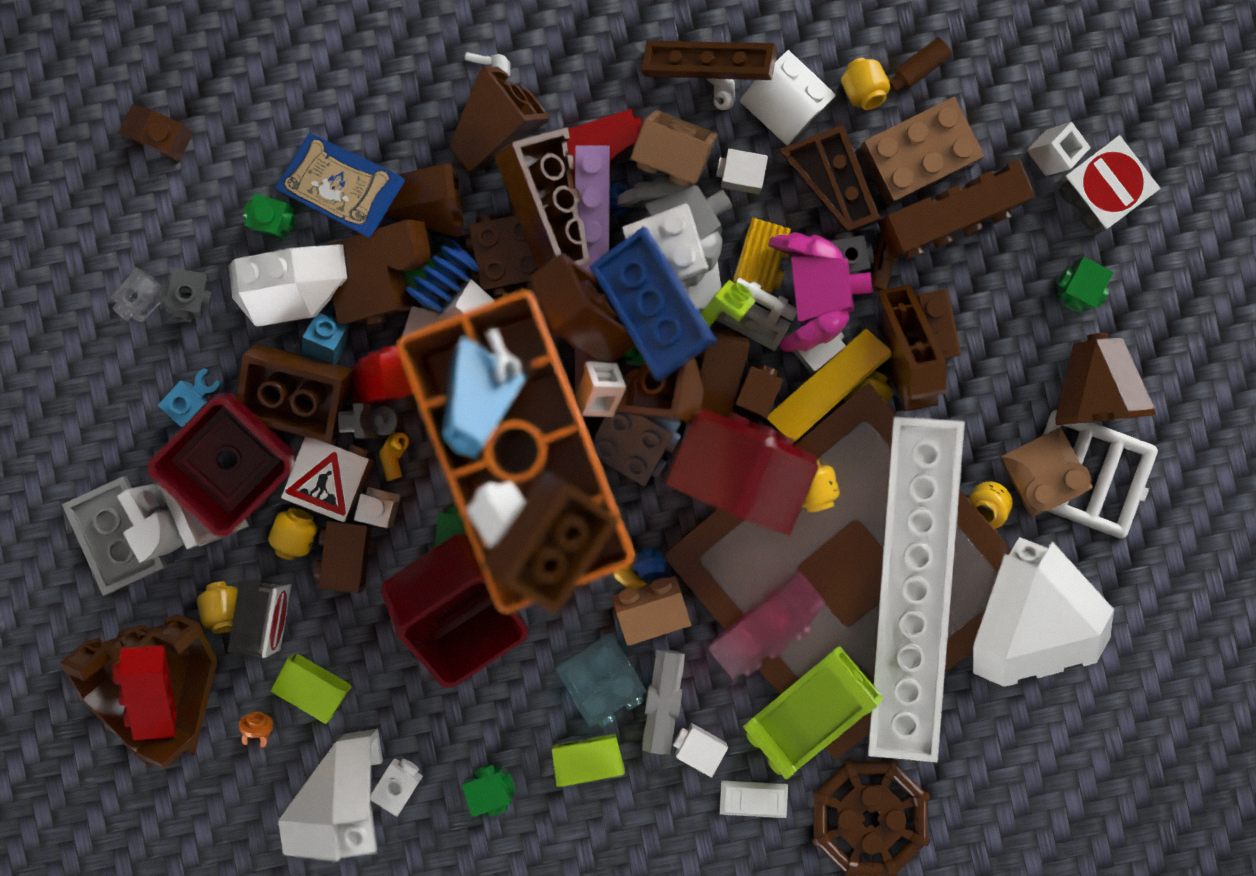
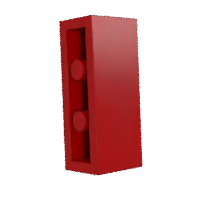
(380, 378)
(146, 692)

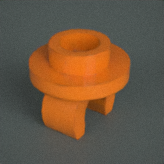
(256, 726)

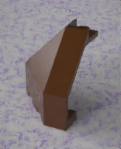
(191, 674)

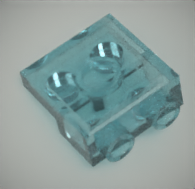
(601, 681)

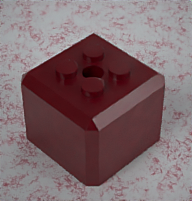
(743, 470)
(216, 494)
(449, 613)

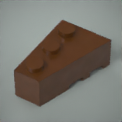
(835, 177)

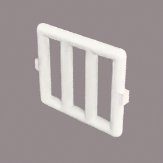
(1137, 489)

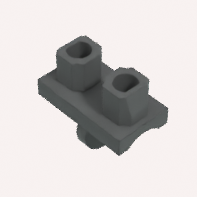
(369, 421)

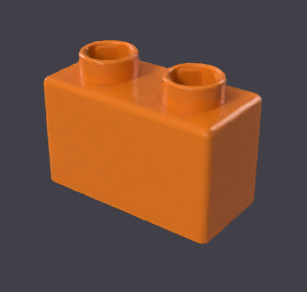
(537, 431)

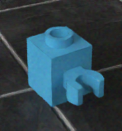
(325, 338)
(188, 399)

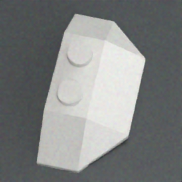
(287, 283)

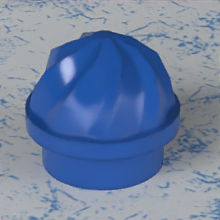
(615, 190)
(650, 564)

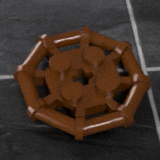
(870, 838)

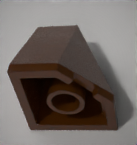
(494, 118)
(433, 198)
(1102, 384)

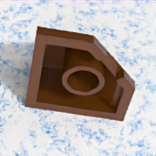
(668, 400)

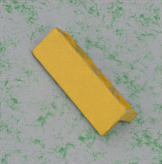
(829, 385)

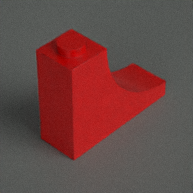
(617, 131)

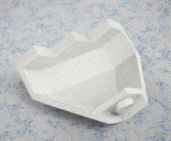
(1039, 618)
(333, 807)

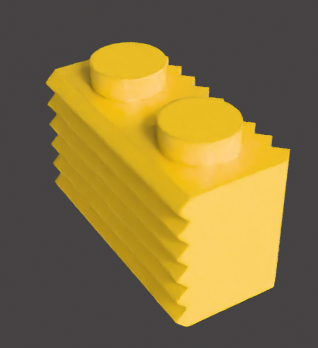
(757, 259)

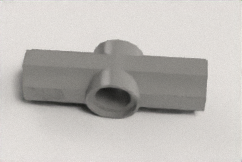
(663, 701)

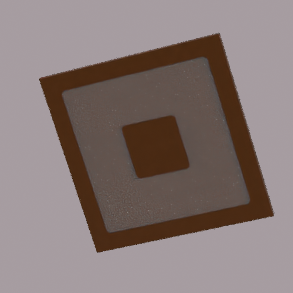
(840, 553)

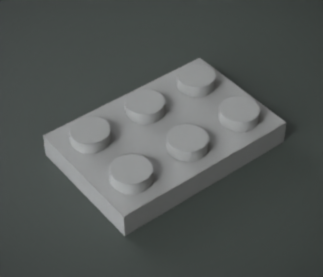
(99, 527)

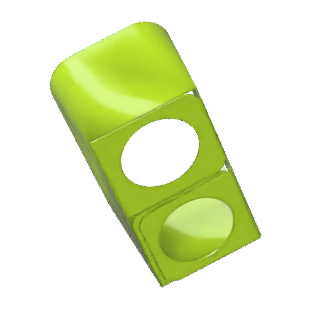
(311, 688)
(587, 760)

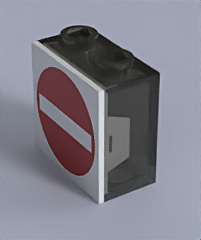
(1107, 186)
(259, 618)

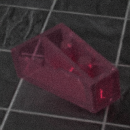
(768, 627)

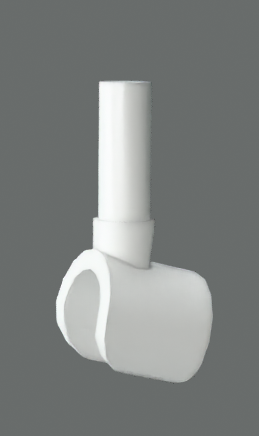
(496, 60)
(503, 360)

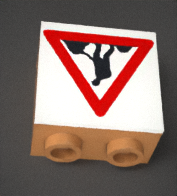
(328, 478)

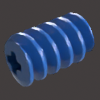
(443, 277)

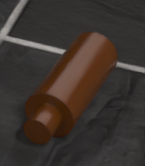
(920, 64)

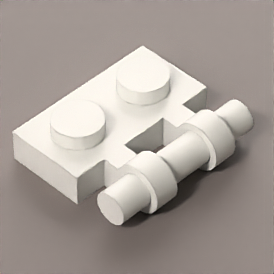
(759, 323)

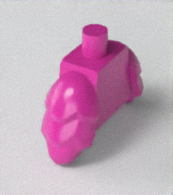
(821, 289)

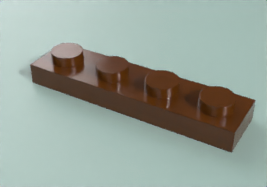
(709, 60)

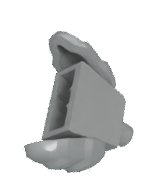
(665, 194)

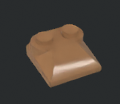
(1046, 472)

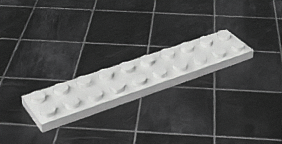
(916, 587)

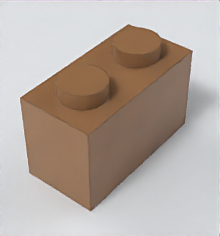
(651, 610)

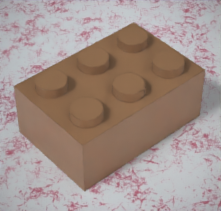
(673, 147)
(921, 152)

